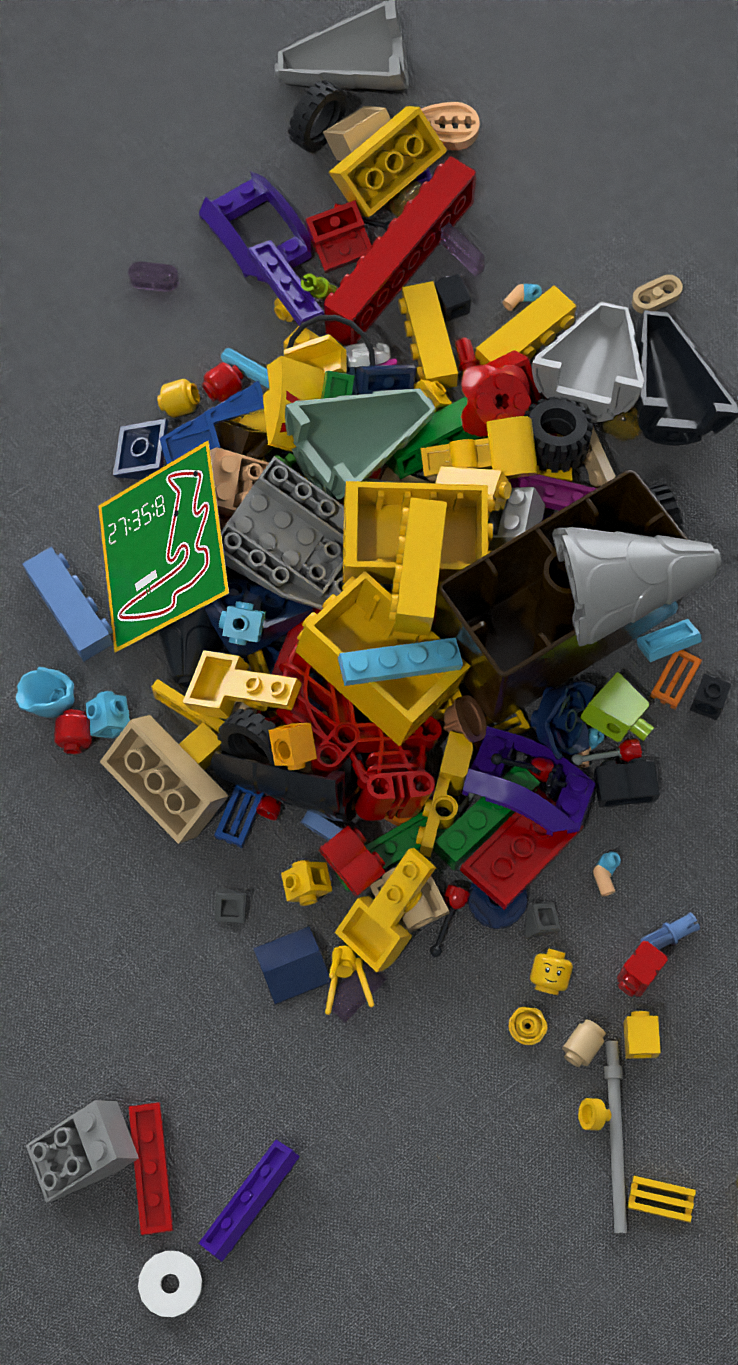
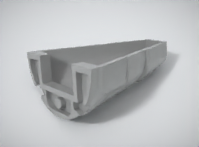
(351, 54)
(593, 363)
(628, 575)

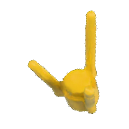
(343, 965)

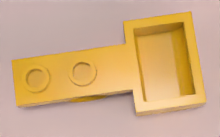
(507, 448)
(225, 679)
(451, 782)
(373, 925)

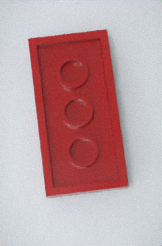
(514, 857)

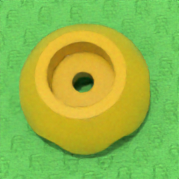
(530, 1016)

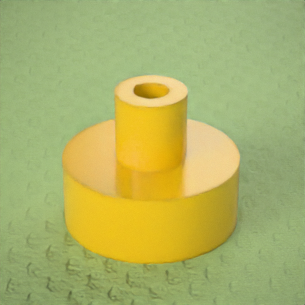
(593, 1114)

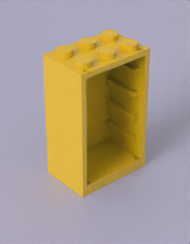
(375, 517)
(361, 621)

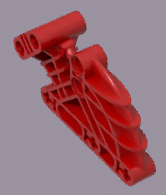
(390, 780)

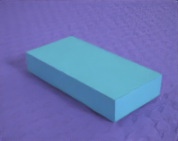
(669, 640)

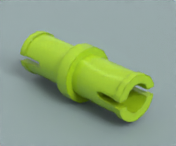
(317, 286)

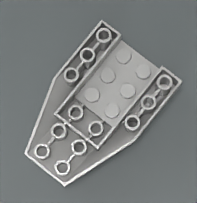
(288, 537)

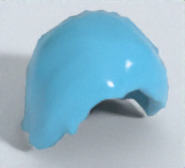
(45, 692)

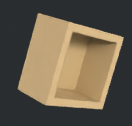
(355, 129)

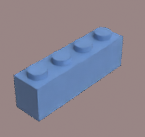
(68, 604)

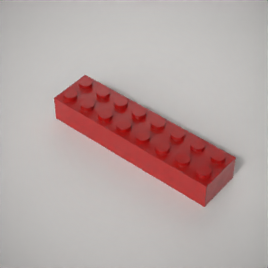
(400, 250)

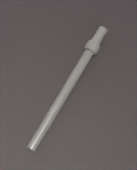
(614, 1073)

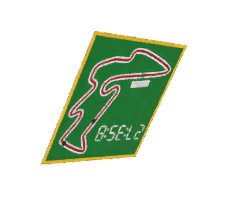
(163, 548)

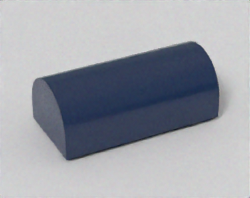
(384, 378)

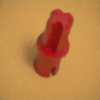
(466, 354)

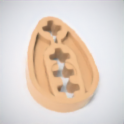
(451, 113)

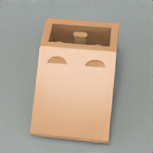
(233, 478)

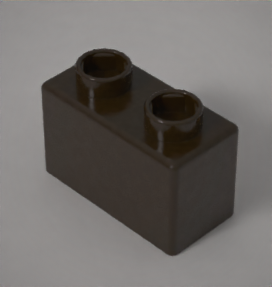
(518, 603)

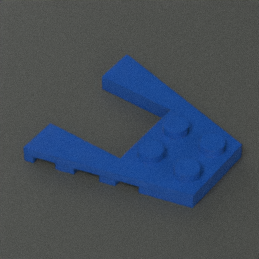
(202, 428)

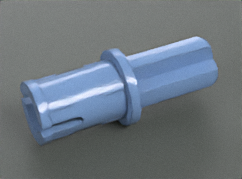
(672, 932)

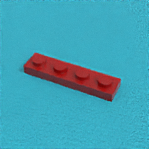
(151, 1169)

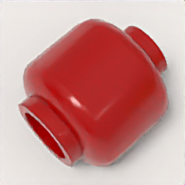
(222, 382)
(72, 731)

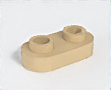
(654, 293)

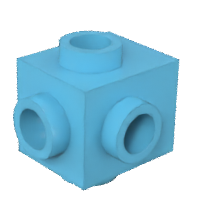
(253, 623)
(107, 714)

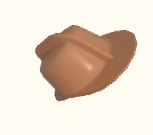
(466, 718)

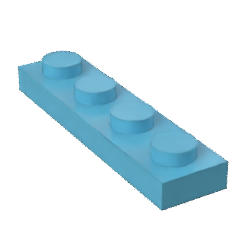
(400, 661)

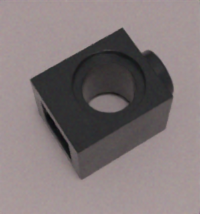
(452, 297)
(710, 697)

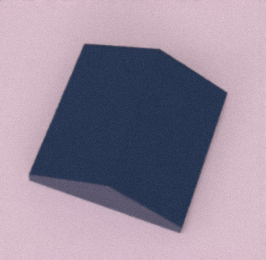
(140, 449)
(292, 965)

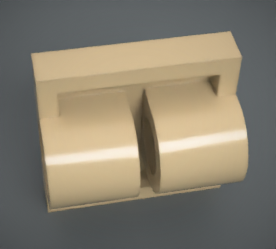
(427, 909)

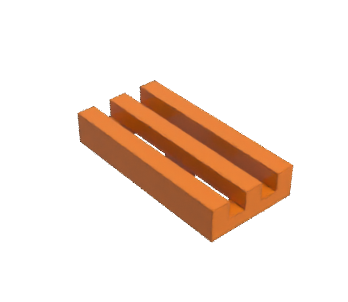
(665, 697)

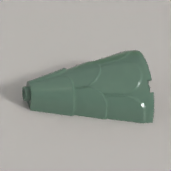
(353, 434)

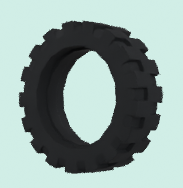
(324, 96)
(252, 726)

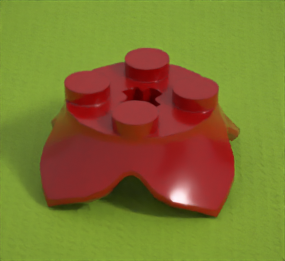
(482, 385)

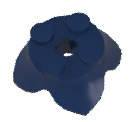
(558, 718)

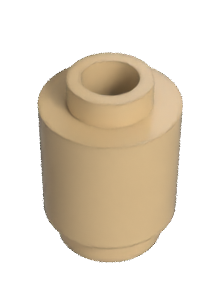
(584, 1043)

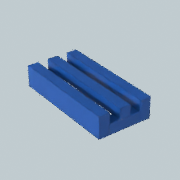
(230, 838)

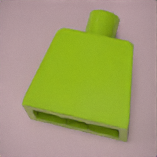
(618, 710)

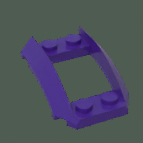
(242, 199)
(486, 780)

